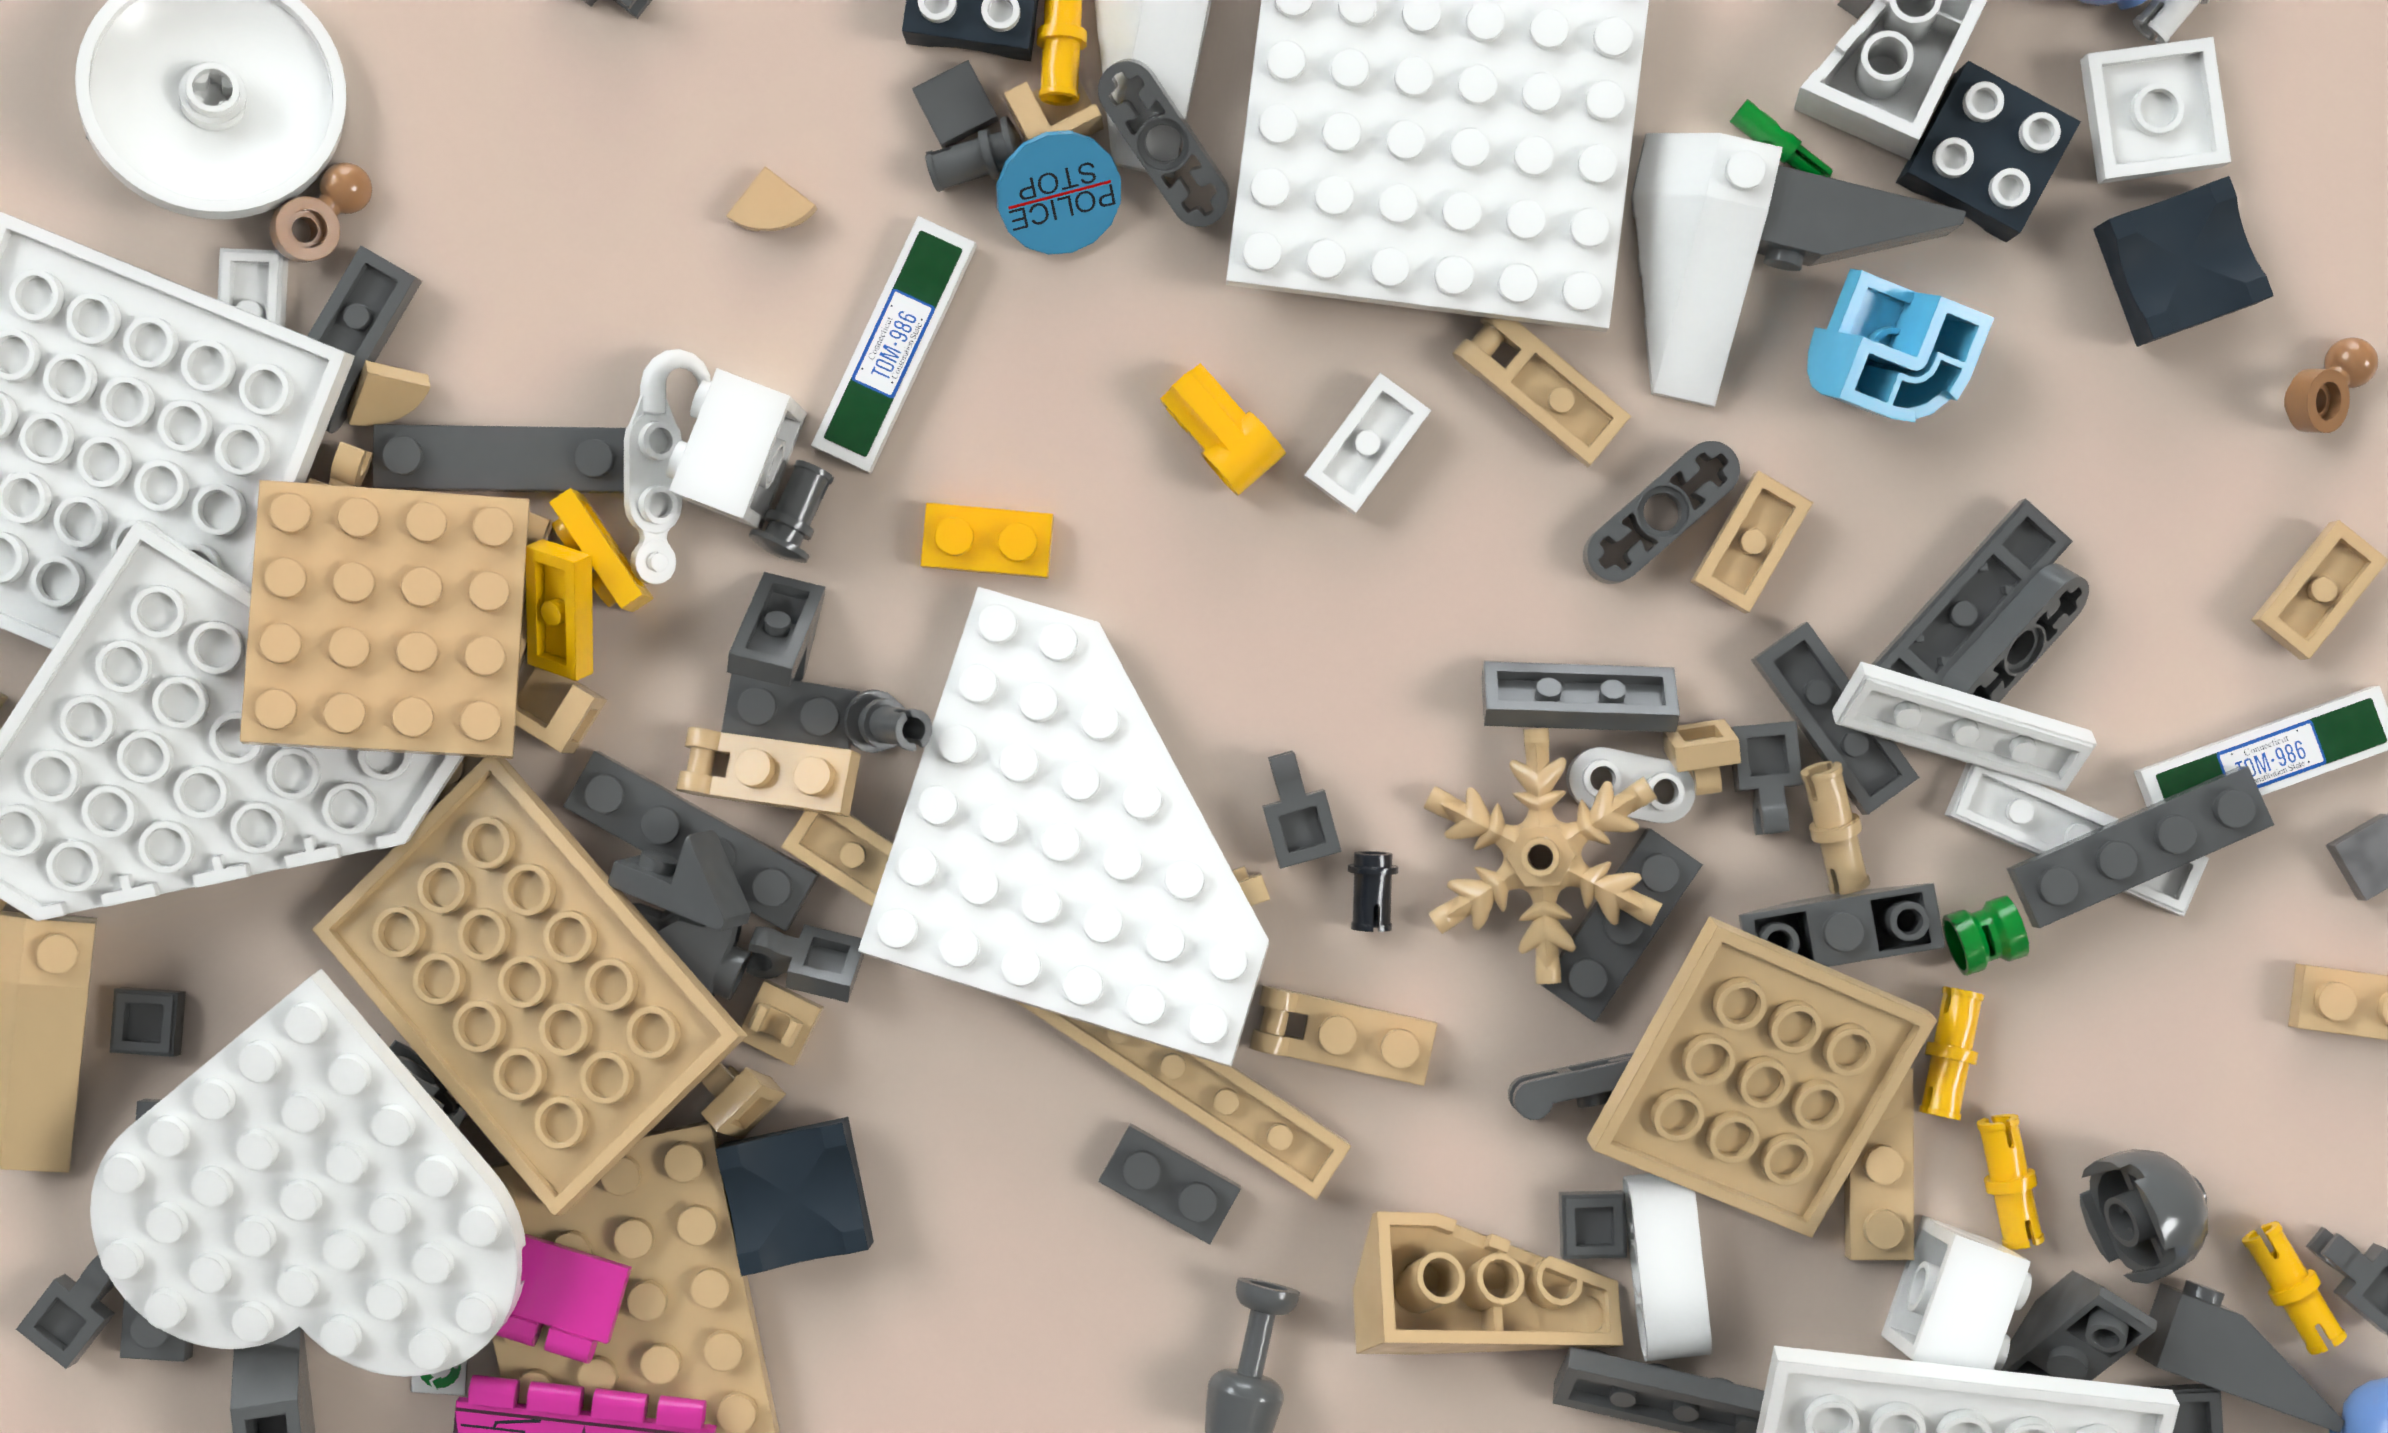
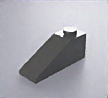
(1831, 219)
(2226, 1352)

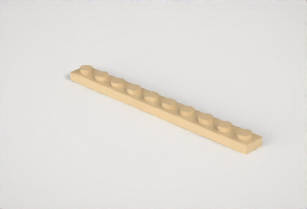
(1204, 1090)

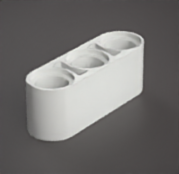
(1666, 1268)

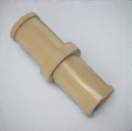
(1835, 827)

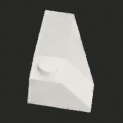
(1169, 41)
(1698, 235)

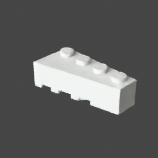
(1890, 70)

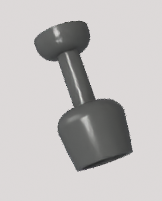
(1243, 1397)

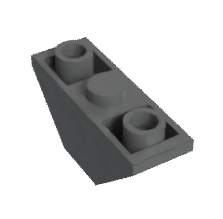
(1853, 925)
(2076, 1331)
(272, 1387)

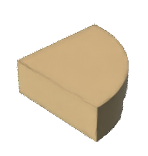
(770, 205)
(385, 394)

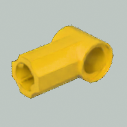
(1232, 442)

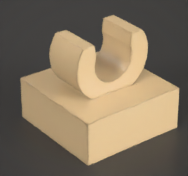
(1701, 750)
(780, 1022)
(740, 1099)

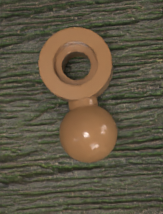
(343, 190)
(2321, 397)

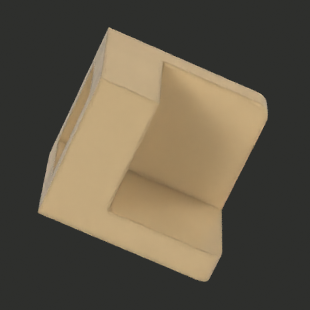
(1036, 117)
(557, 710)

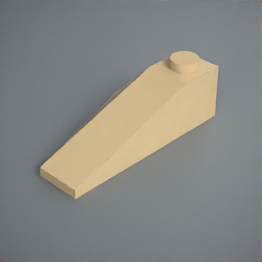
(41, 1036)
(1457, 1291)

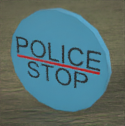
(1058, 192)

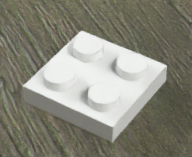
(2155, 110)

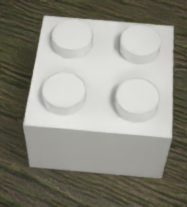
(736, 448)
(1957, 1298)

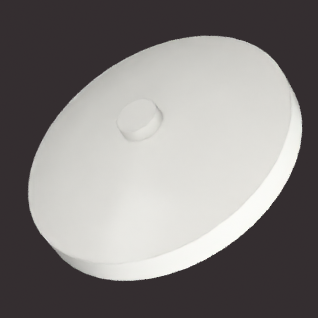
(211, 101)

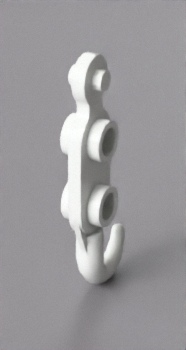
(647, 451)

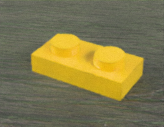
(584, 531)
(987, 540)
(559, 609)

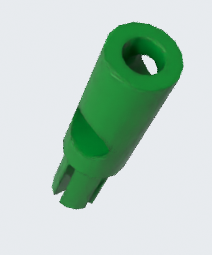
(1765, 129)

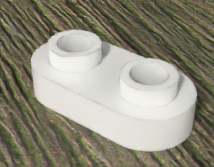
(1625, 770)

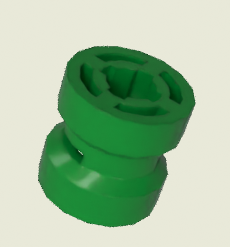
(1985, 935)

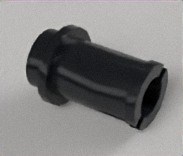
(1372, 890)

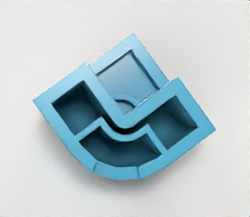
(1895, 349)

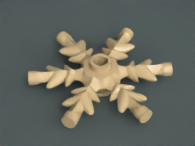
(1564, 840)

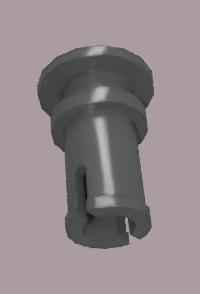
(974, 157)
(794, 513)
(880, 722)

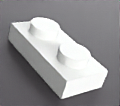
(1367, 443)

